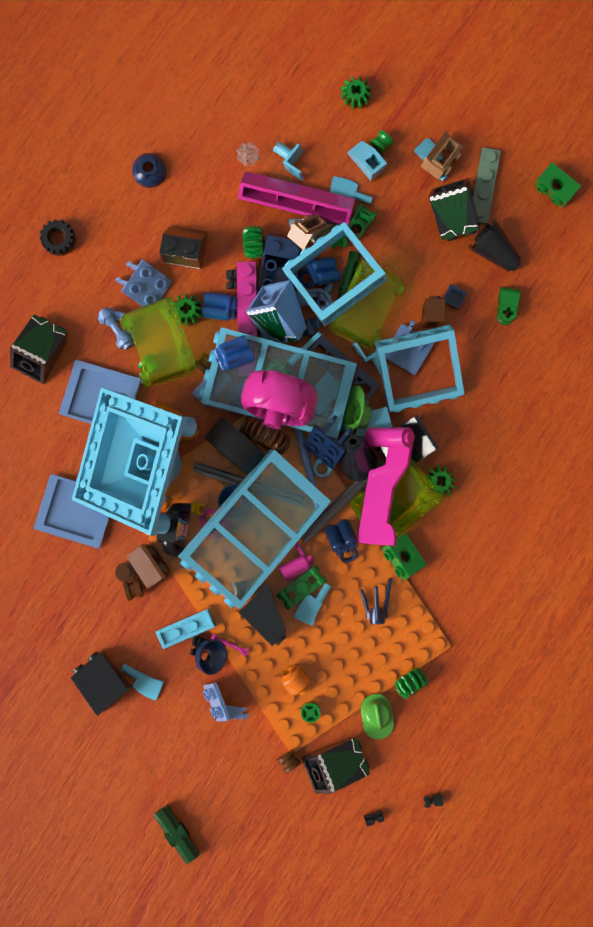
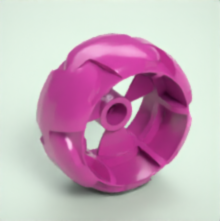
(279, 398)

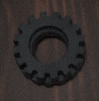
(55, 226)

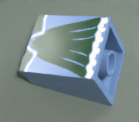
(277, 313)

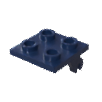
(324, 447)

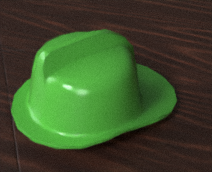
(357, 410)
(377, 716)

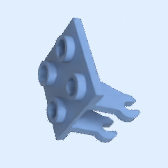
(145, 284)
(410, 358)
(218, 708)

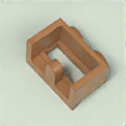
(436, 168)
(308, 230)

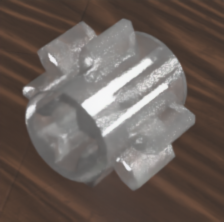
(248, 154)

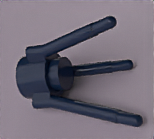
(311, 326)
(377, 614)

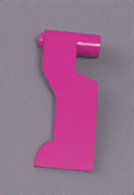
(382, 482)

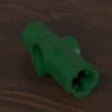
(176, 834)

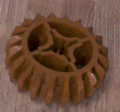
(264, 435)

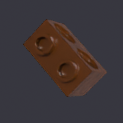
(433, 312)

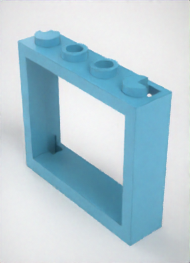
(351, 297)
(413, 340)

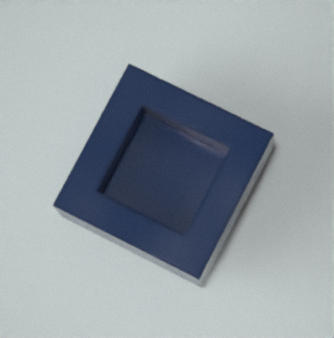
(454, 297)

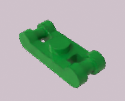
(301, 587)

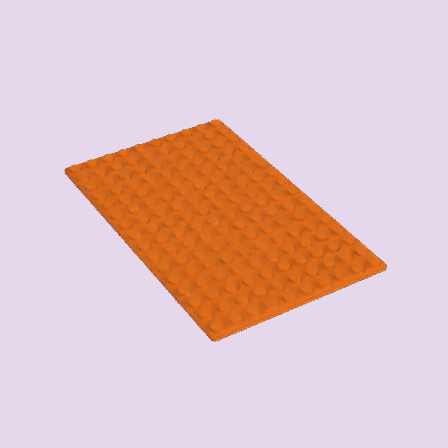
(341, 649)

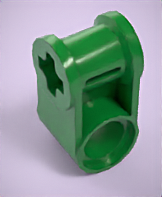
(362, 220)
(507, 302)

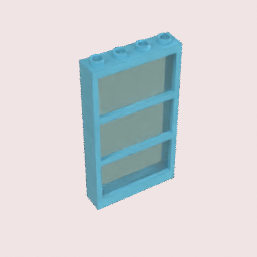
(327, 374)
(254, 529)

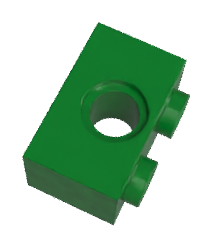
(567, 185)
(413, 559)

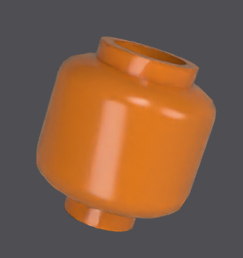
(295, 680)

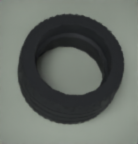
(234, 445)

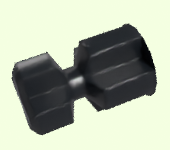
(231, 275)
(196, 642)
(437, 801)
(370, 819)

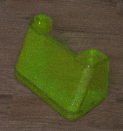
(367, 317)
(159, 342)
(411, 499)

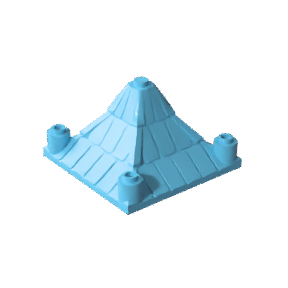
(131, 461)

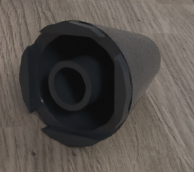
(496, 247)
(357, 459)

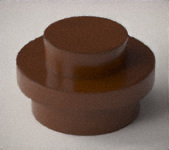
(124, 572)

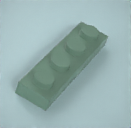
(485, 183)

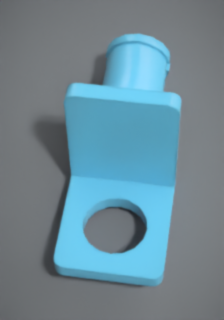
(290, 158)
(371, 357)

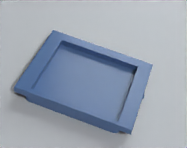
(85, 387)
(67, 518)

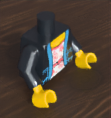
(174, 539)

